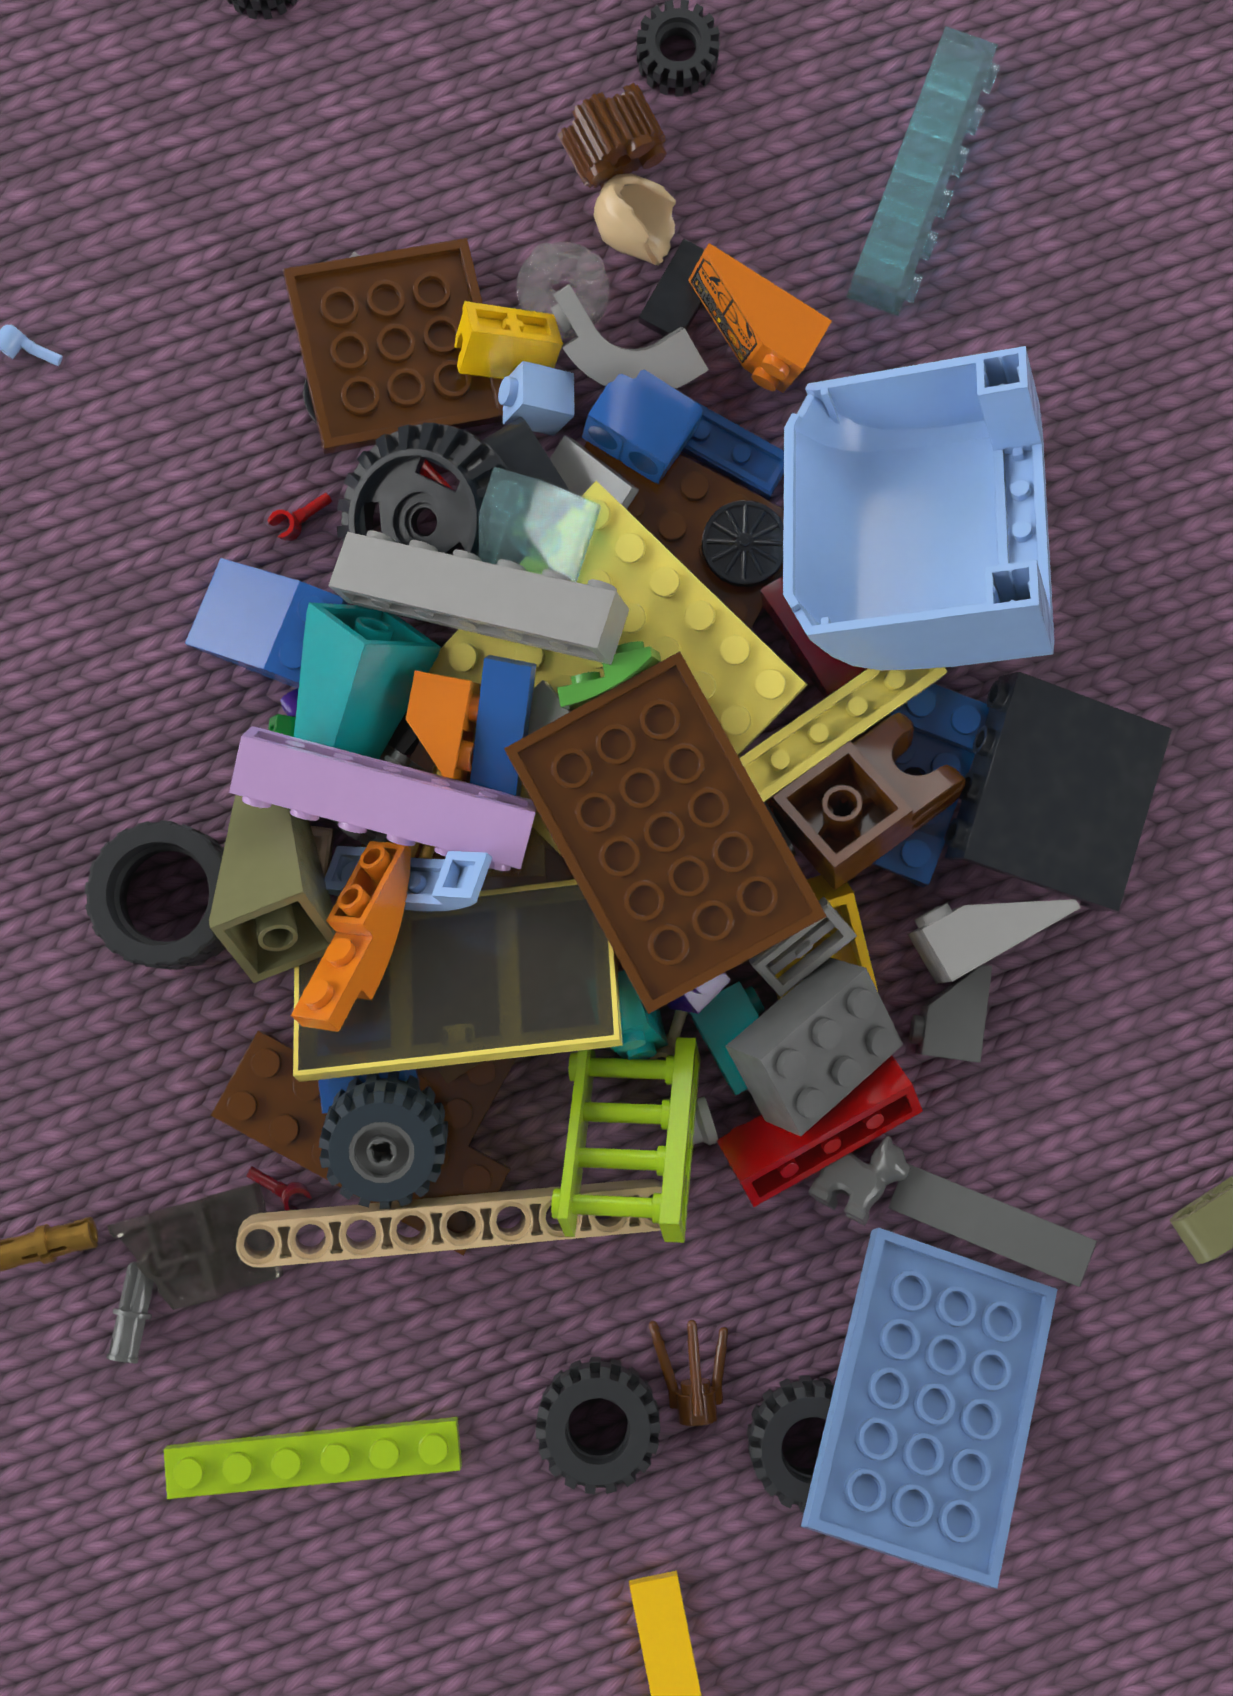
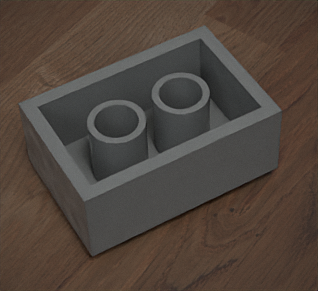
(815, 1045)

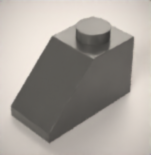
(954, 1019)

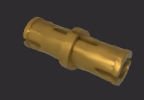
(48, 1243)

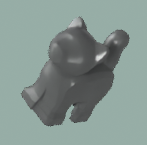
(859, 1180)

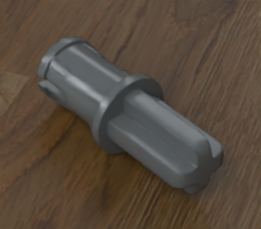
(131, 1316)

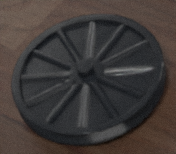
(743, 543)

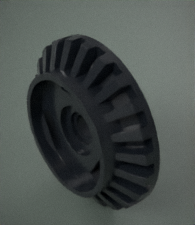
(393, 479)

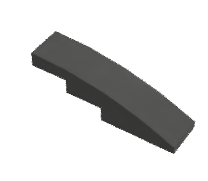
(994, 1225)

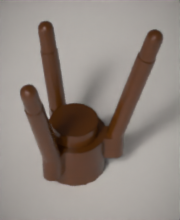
(696, 1398)

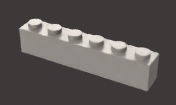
(481, 596)

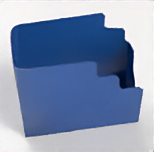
(642, 423)

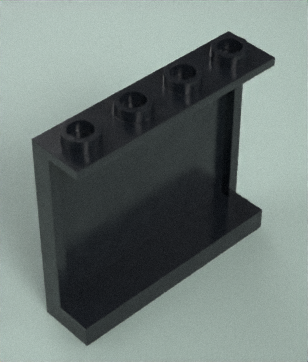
(1058, 790)

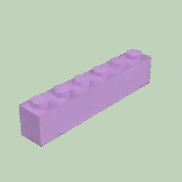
(381, 797)

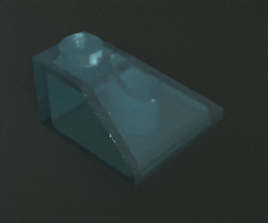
(535, 524)

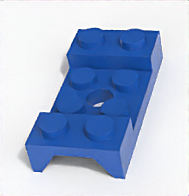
(941, 736)

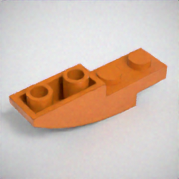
(366, 931)

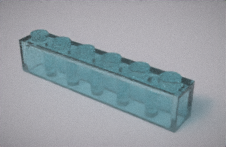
(922, 170)

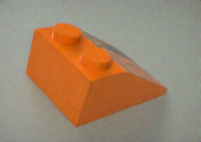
(759, 320)

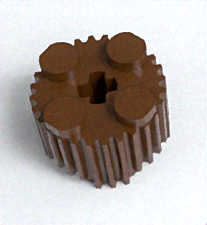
(613, 136)

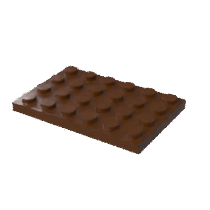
(664, 832)

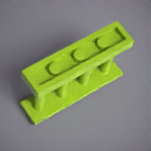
(669, 1161)

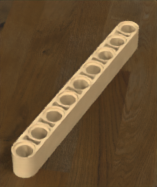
(435, 1234)

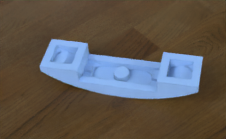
(432, 882)

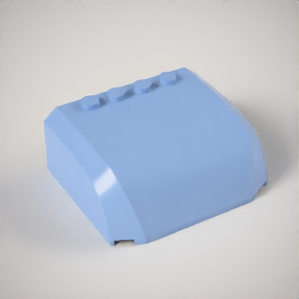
(920, 515)

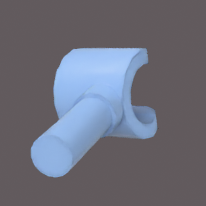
(14, 340)

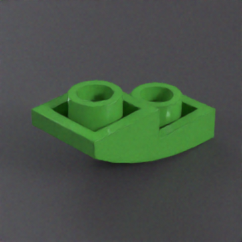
(627, 662)

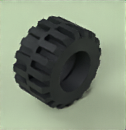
(769, 1425)
(590, 1466)

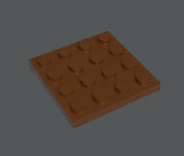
(383, 343)

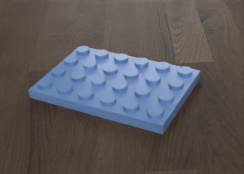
(931, 1409)

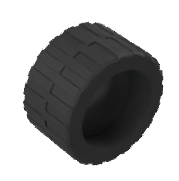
(110, 882)

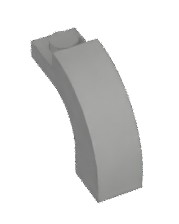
(669, 359)

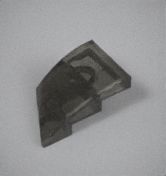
(193, 1245)

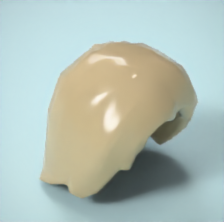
(636, 217)

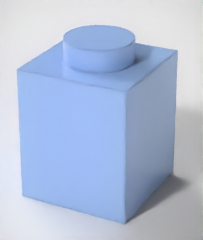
(539, 396)

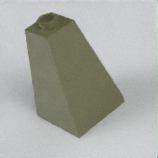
(270, 892)

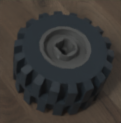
(384, 1140)

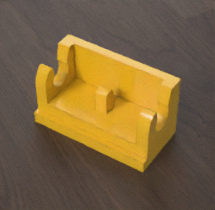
(500, 338)

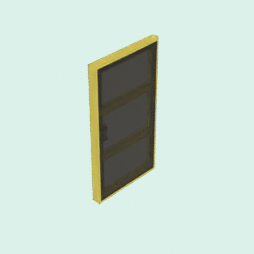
(477, 985)

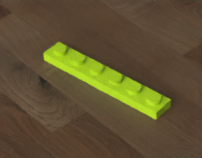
(312, 1458)

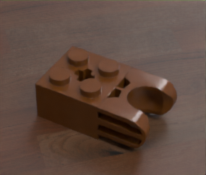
(872, 797)

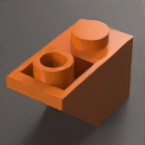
(444, 720)

